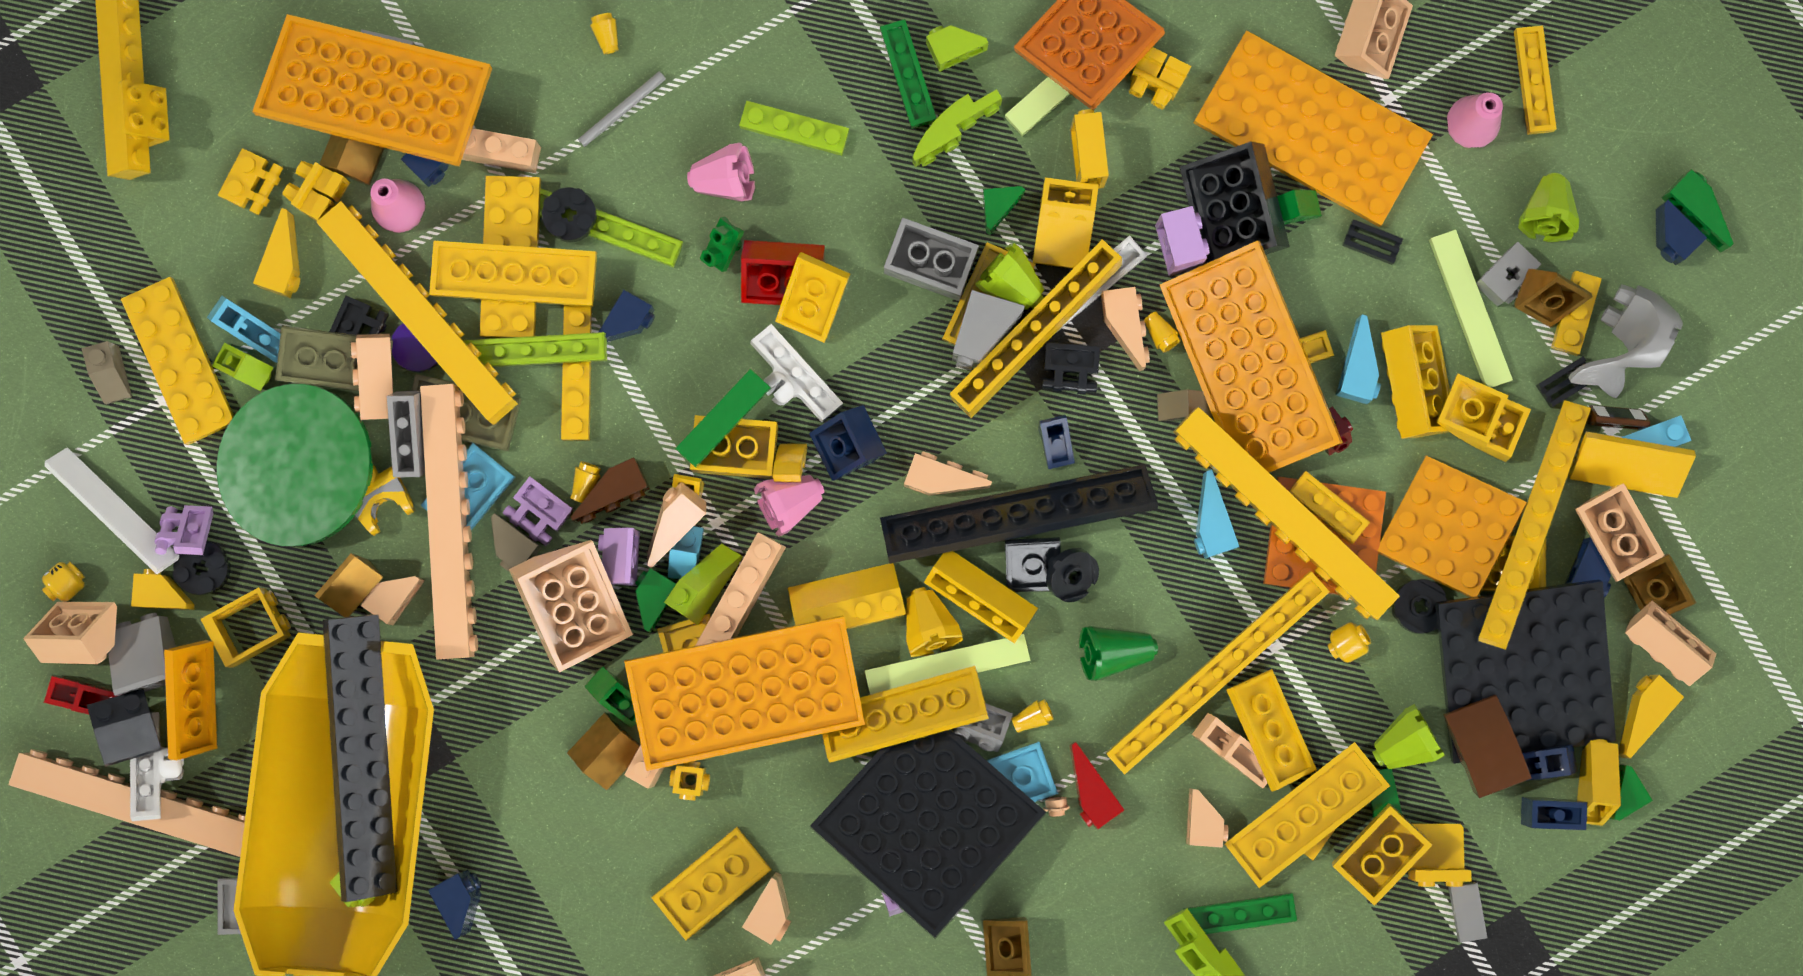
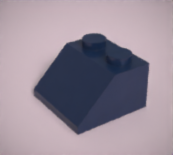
(847, 442)
(458, 901)

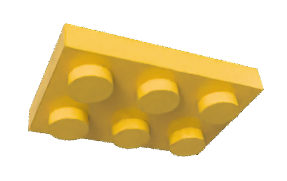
(812, 297)

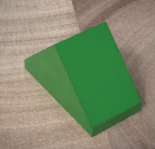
(998, 204)
(1299, 206)
(1632, 793)

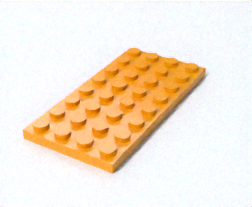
(372, 90)
(1314, 128)
(1251, 358)
(744, 692)

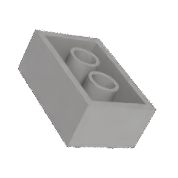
(930, 259)

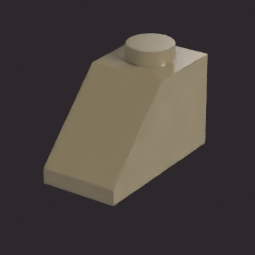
(107, 371)
(511, 544)

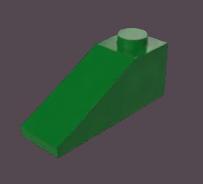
(1699, 205)

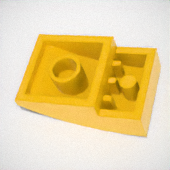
(1483, 417)

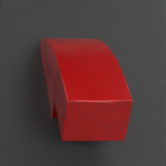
(74, 694)

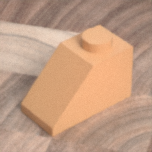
(391, 598)
(1204, 823)

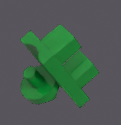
(723, 243)

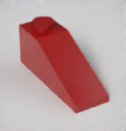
(1094, 795)

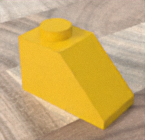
(158, 591)

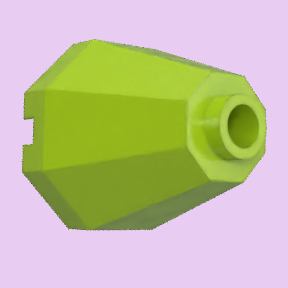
(1550, 210)
(1012, 279)
(1407, 741)

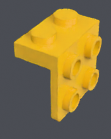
(144, 111)
(1443, 859)

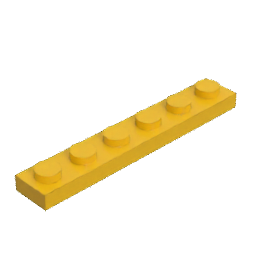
(576, 380)

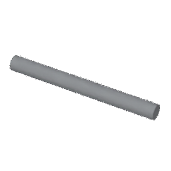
(621, 109)

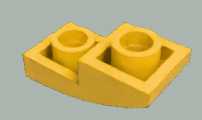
(789, 462)

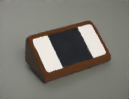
(1618, 417)

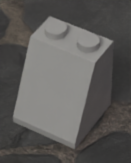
(984, 327)
(138, 654)

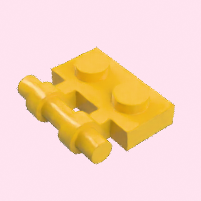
(244, 178)

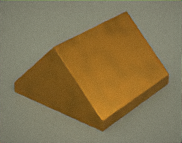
(351, 158)
(1549, 296)
(1661, 584)
(349, 585)
(604, 751)
(1007, 947)

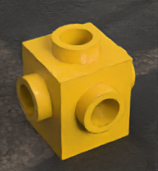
(679, 783)

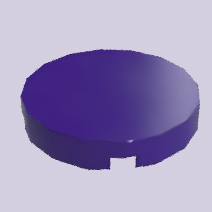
(410, 352)

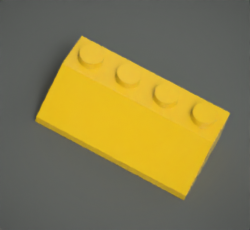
(1416, 378)
(859, 596)

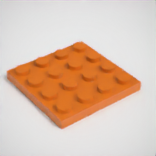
(1089, 45)
(1286, 568)

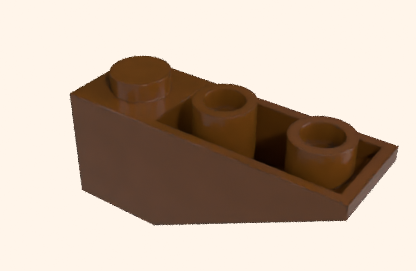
(616, 486)

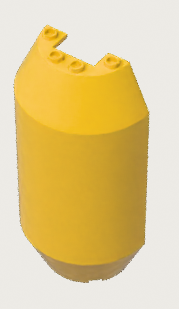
(289, 840)

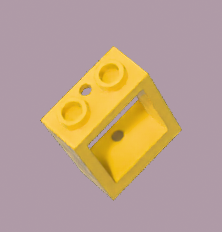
(1089, 148)
(221, 638)

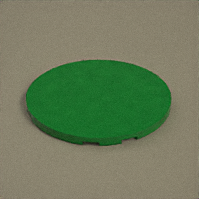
(294, 465)

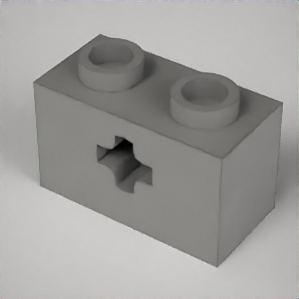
(1494, 281)

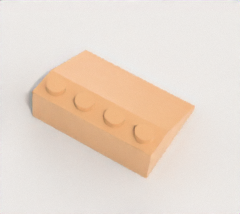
(571, 603)

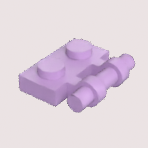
(543, 504)
(192, 530)

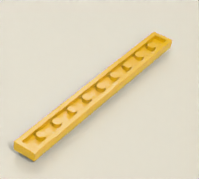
(1534, 525)
(1217, 672)

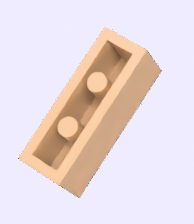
(502, 150)
(372, 375)
(1670, 643)

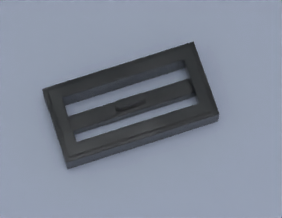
(1397, 241)
(1547, 394)

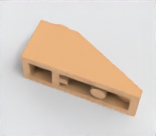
(677, 515)

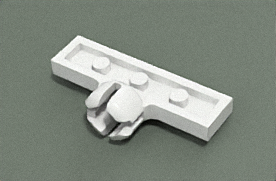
(793, 375)
(146, 778)

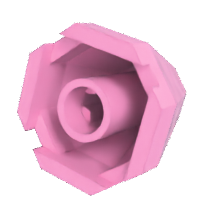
(724, 174)
(788, 502)

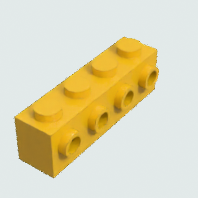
(982, 592)

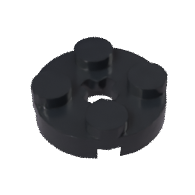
(556, 206)
(1060, 568)
(205, 583)
(1404, 607)

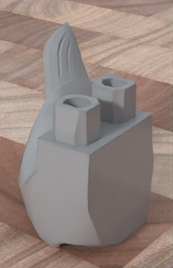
(1646, 329)

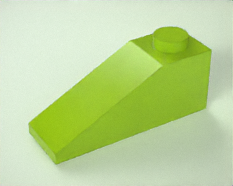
(703, 583)

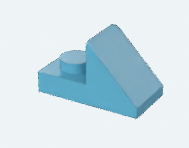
(685, 553)

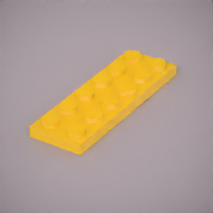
(510, 220)
(513, 273)
(178, 360)
(911, 713)
(1307, 815)

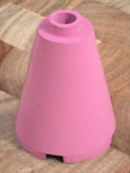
(1475, 119)
(396, 204)

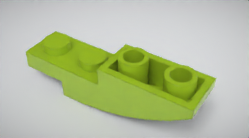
(944, 131)
(1197, 950)

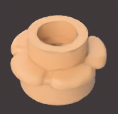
(1056, 806)

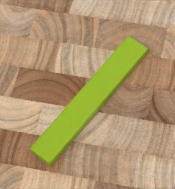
(628, 235)
(542, 349)

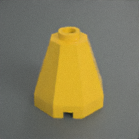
(929, 624)

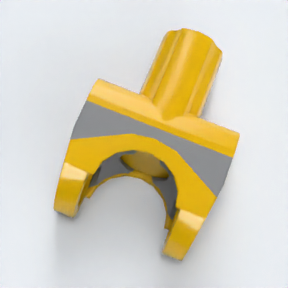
(383, 488)

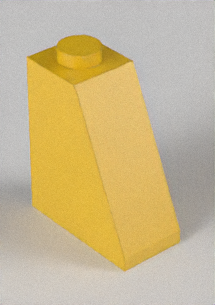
(1599, 780)

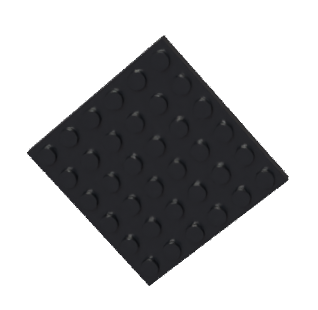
(1550, 675)
(928, 825)

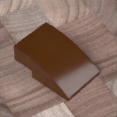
(1487, 746)

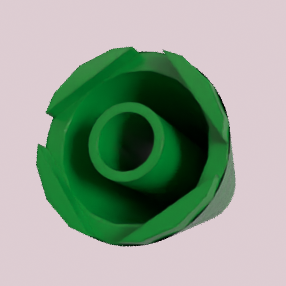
(1114, 651)

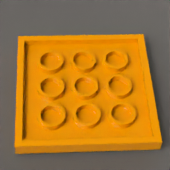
(1451, 527)

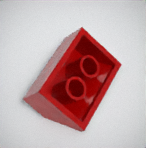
(768, 268)

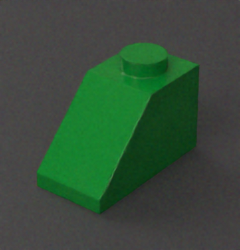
(651, 595)
(612, 695)

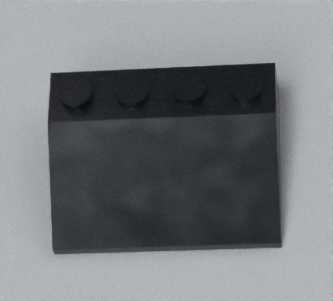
(1235, 200)

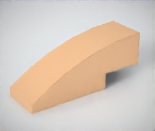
(1230, 747)

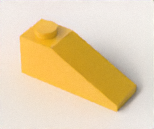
(280, 262)
(1647, 710)

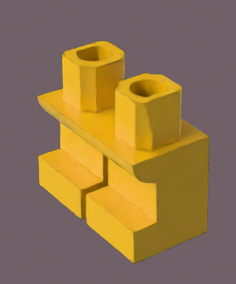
(1166, 85)
(316, 180)

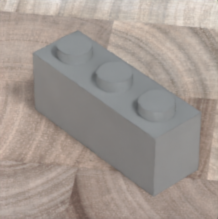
(406, 433)

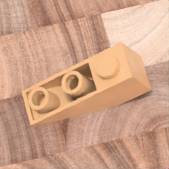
(1123, 320)
(936, 478)

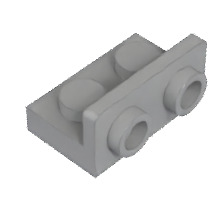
(987, 733)

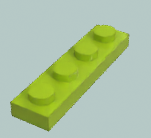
(794, 128)

